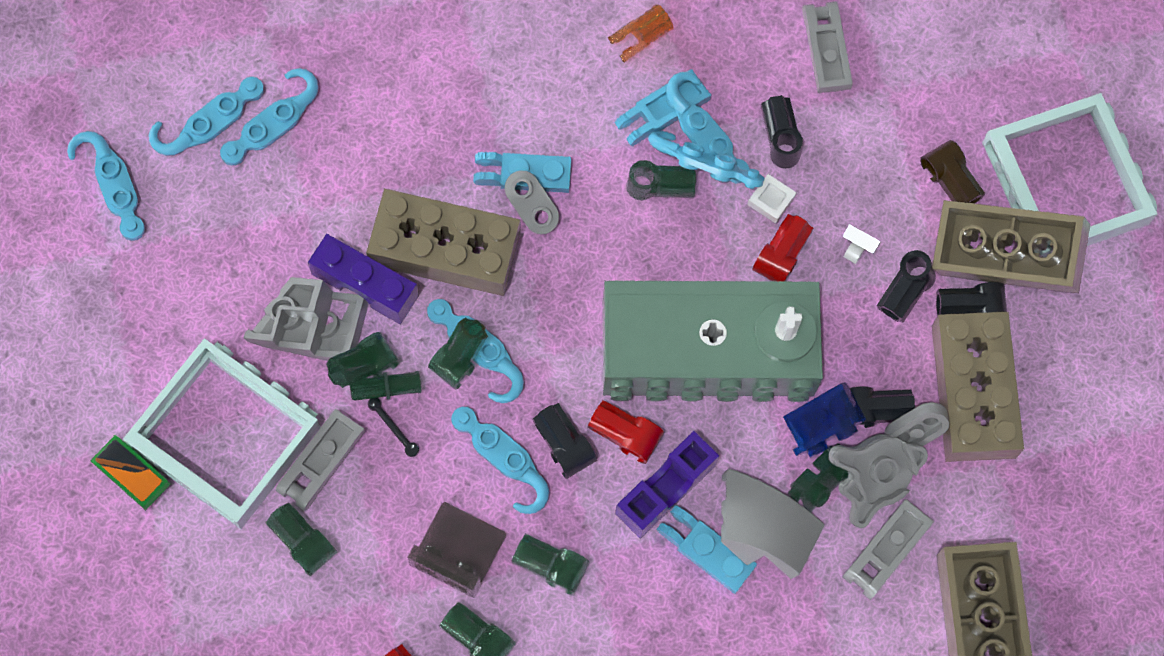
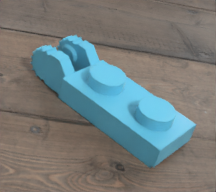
(658, 111)
(550, 171)
(707, 551)

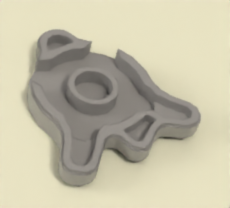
(877, 473)

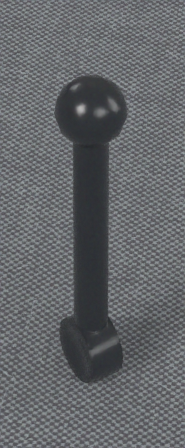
(411, 449)

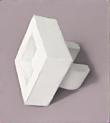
(771, 198)
(859, 242)

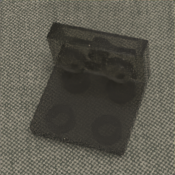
(457, 549)

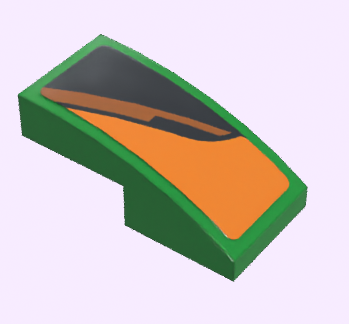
(130, 472)

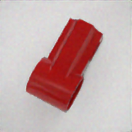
(780, 255)
(631, 434)

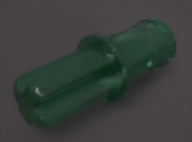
(386, 386)

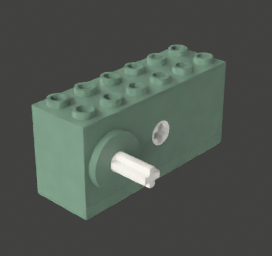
(711, 340)

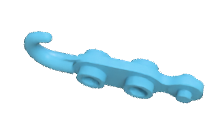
(210, 119)
(272, 121)
(698, 123)
(692, 157)
(113, 182)
(491, 355)
(504, 455)

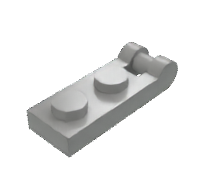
(827, 48)
(320, 459)
(889, 548)

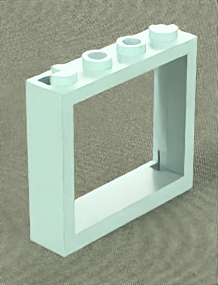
(1117, 145)
(247, 375)

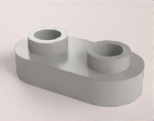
(531, 202)
(920, 424)

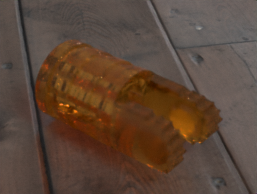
(645, 29)

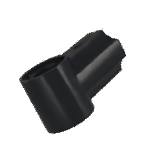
(782, 130)
(906, 288)
(981, 298)
(882, 405)
(566, 444)

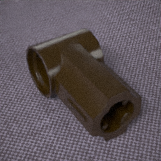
(949, 168)

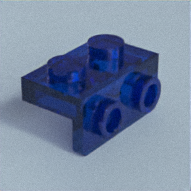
(823, 419)

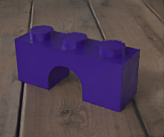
(350, 269)
(668, 485)

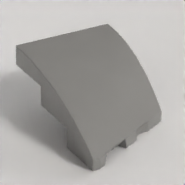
(299, 318)
(767, 524)

